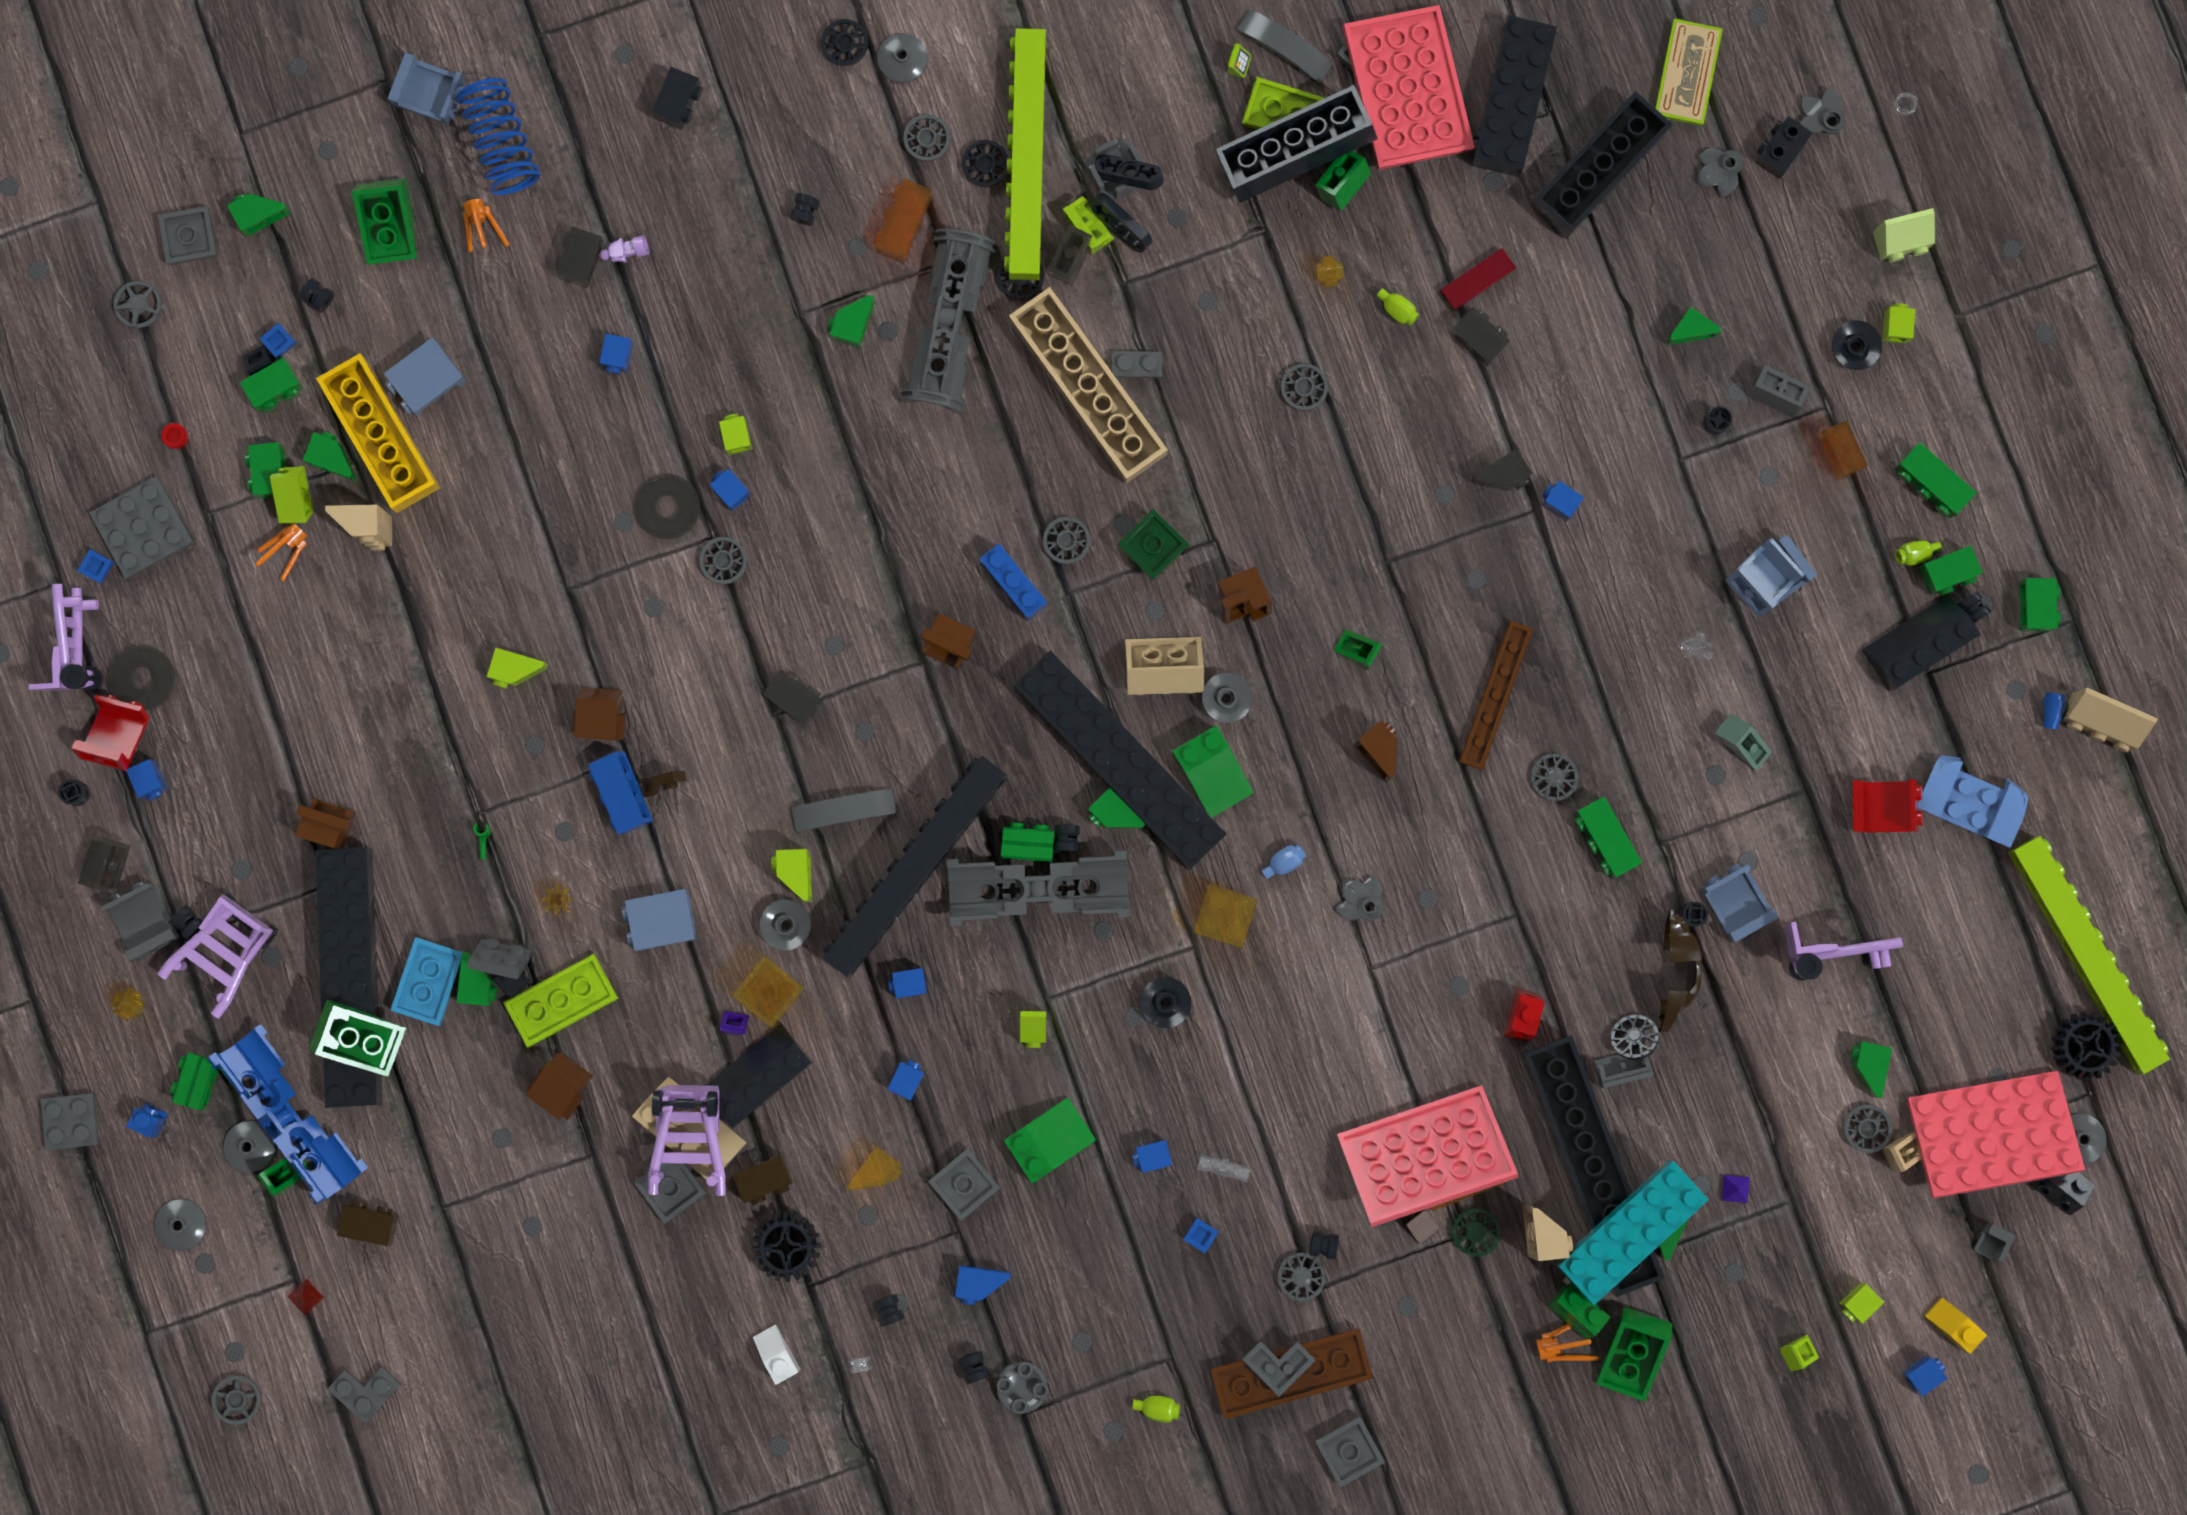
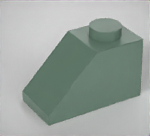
(1743, 741)

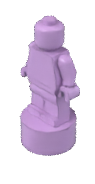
(619, 251)

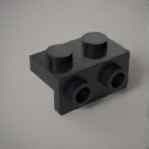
(2065, 1191)

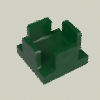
(1152, 545)

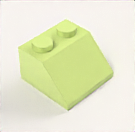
(1905, 235)

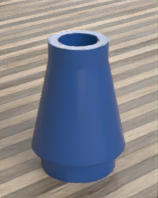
(2053, 709)

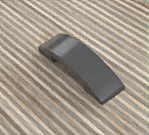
(1286, 45)
(843, 810)

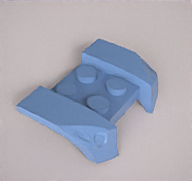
(1973, 802)

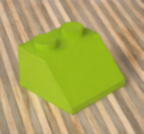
(795, 871)

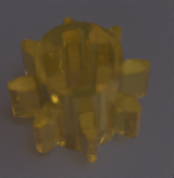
(1329, 271)
(549, 899)
(127, 1003)

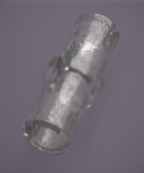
(1224, 1168)

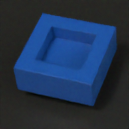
(278, 341)
(95, 566)
(1200, 1235)

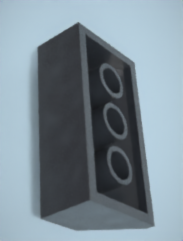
(1920, 642)
(759, 1075)

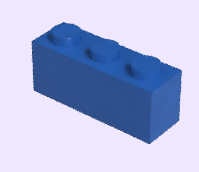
(1013, 582)
(620, 793)

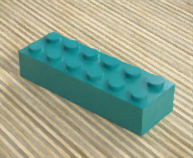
(1631, 1232)

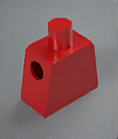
(1524, 1016)

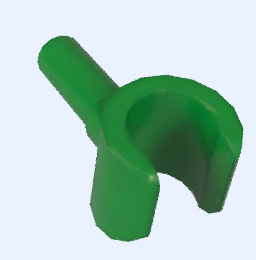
(482, 839)

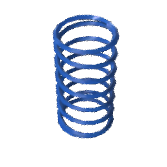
(511, 173)

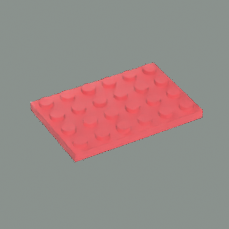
(1409, 86)
(1995, 1134)
(1427, 1156)

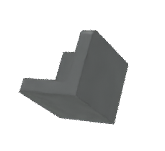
(1994, 1242)

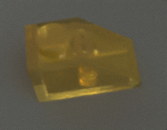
(876, 1171)

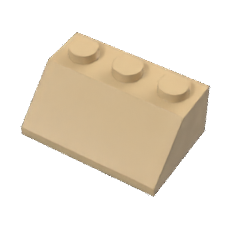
(365, 523)
(1164, 665)
(2107, 719)
(1544, 1236)

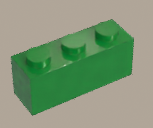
(1934, 481)
(1607, 838)

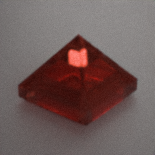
(305, 1297)

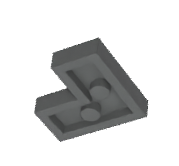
(1281, 1372)
(361, 1398)

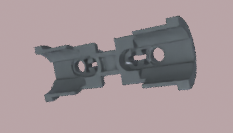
(947, 386)
(969, 878)

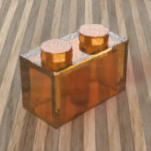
(1842, 450)

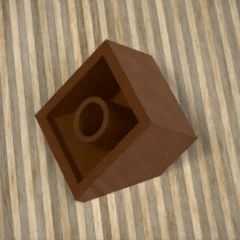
(1380, 749)

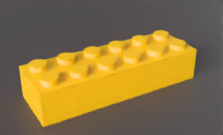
(378, 433)

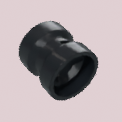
(804, 209)
(316, 295)
(1721, 417)
(1974, 608)
(78, 795)
(1067, 838)
(1694, 914)
(186, 922)
(1324, 1245)
(888, 1309)
(976, 1373)

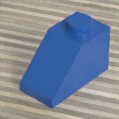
(978, 1283)

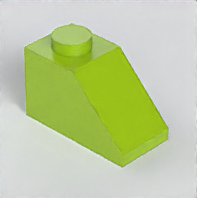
(513, 669)
(1032, 1028)

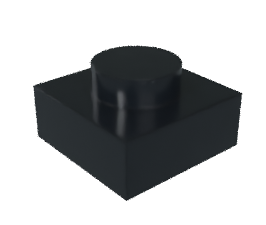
(257, 360)
(512, 986)

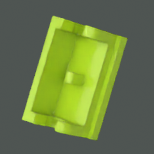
(1081, 216)
(291, 495)

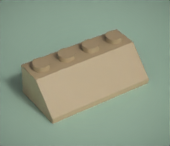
(728, 1140)

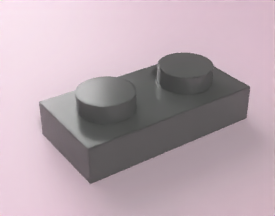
(1137, 364)

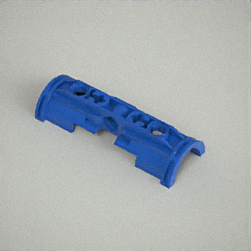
(259, 1061)

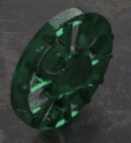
(1476, 1232)

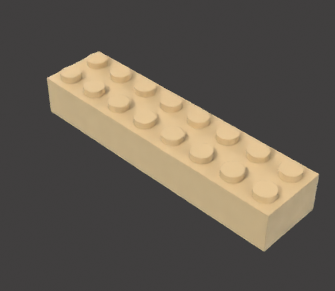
(1088, 385)

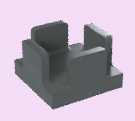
(1118, 149)

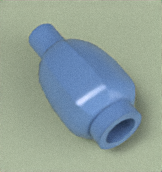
(1285, 861)

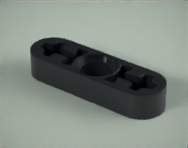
(1112, 170)
(1112, 214)

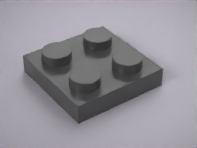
(188, 235)
(499, 958)
(70, 1121)
(964, 1184)
(675, 1191)
(1349, 1451)

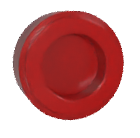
(174, 436)

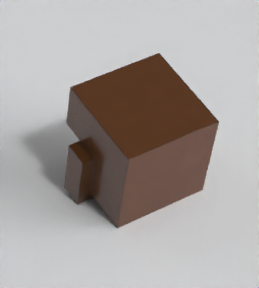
(1243, 596)
(948, 641)
(599, 714)
(324, 823)
(559, 1086)

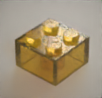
(1225, 916)
(768, 991)

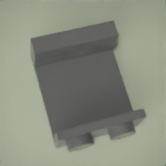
(141, 920)

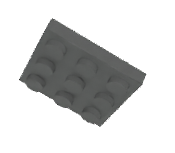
(141, 528)

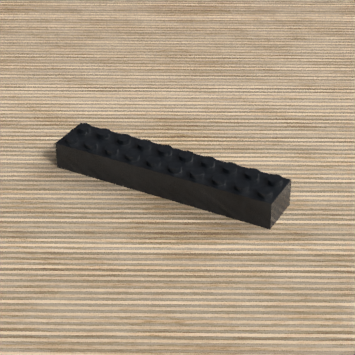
(1119, 760)
(915, 867)
(348, 960)
(1583, 1142)

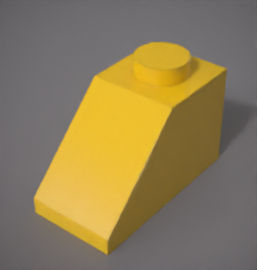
(1955, 1326)

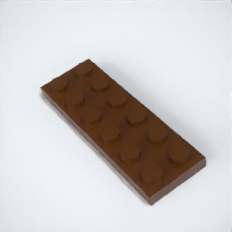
(1338, 1363)

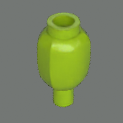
(1398, 307)
(1916, 552)
(1158, 1408)

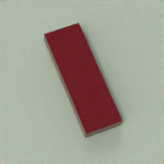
(1478, 279)

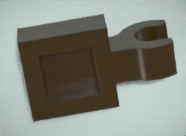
(667, 781)

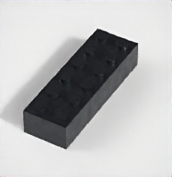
(1514, 96)
(1297, 143)
(1601, 165)

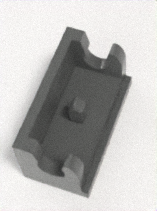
(1779, 391)
(1618, 1070)

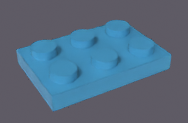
(427, 981)

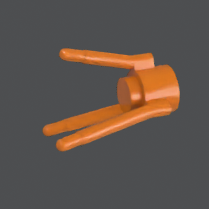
(475, 214)
(292, 536)
(1550, 1347)

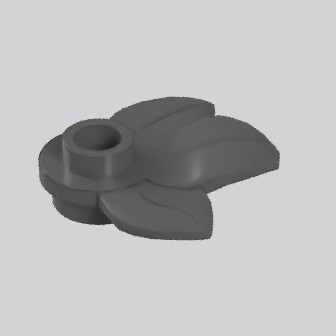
(1819, 110)
(1717, 173)
(1358, 897)

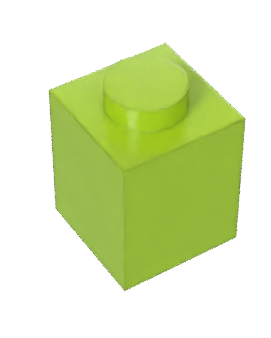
(1899, 324)
(735, 434)
(1860, 1303)

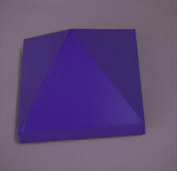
(734, 1023)
(1735, 1189)

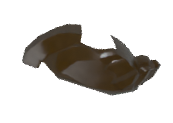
(1682, 948)

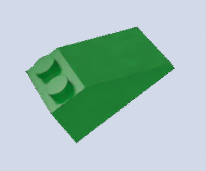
(385, 220)
(1212, 771)
(356, 1038)
(1049, 1140)
(1634, 1353)

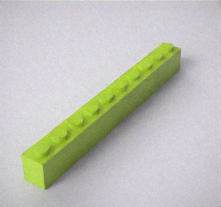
(1027, 154)
(2088, 954)

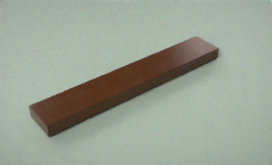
(1495, 695)

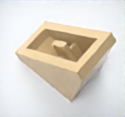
(1902, 1153)

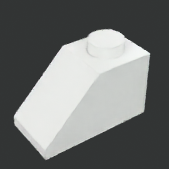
(776, 1354)

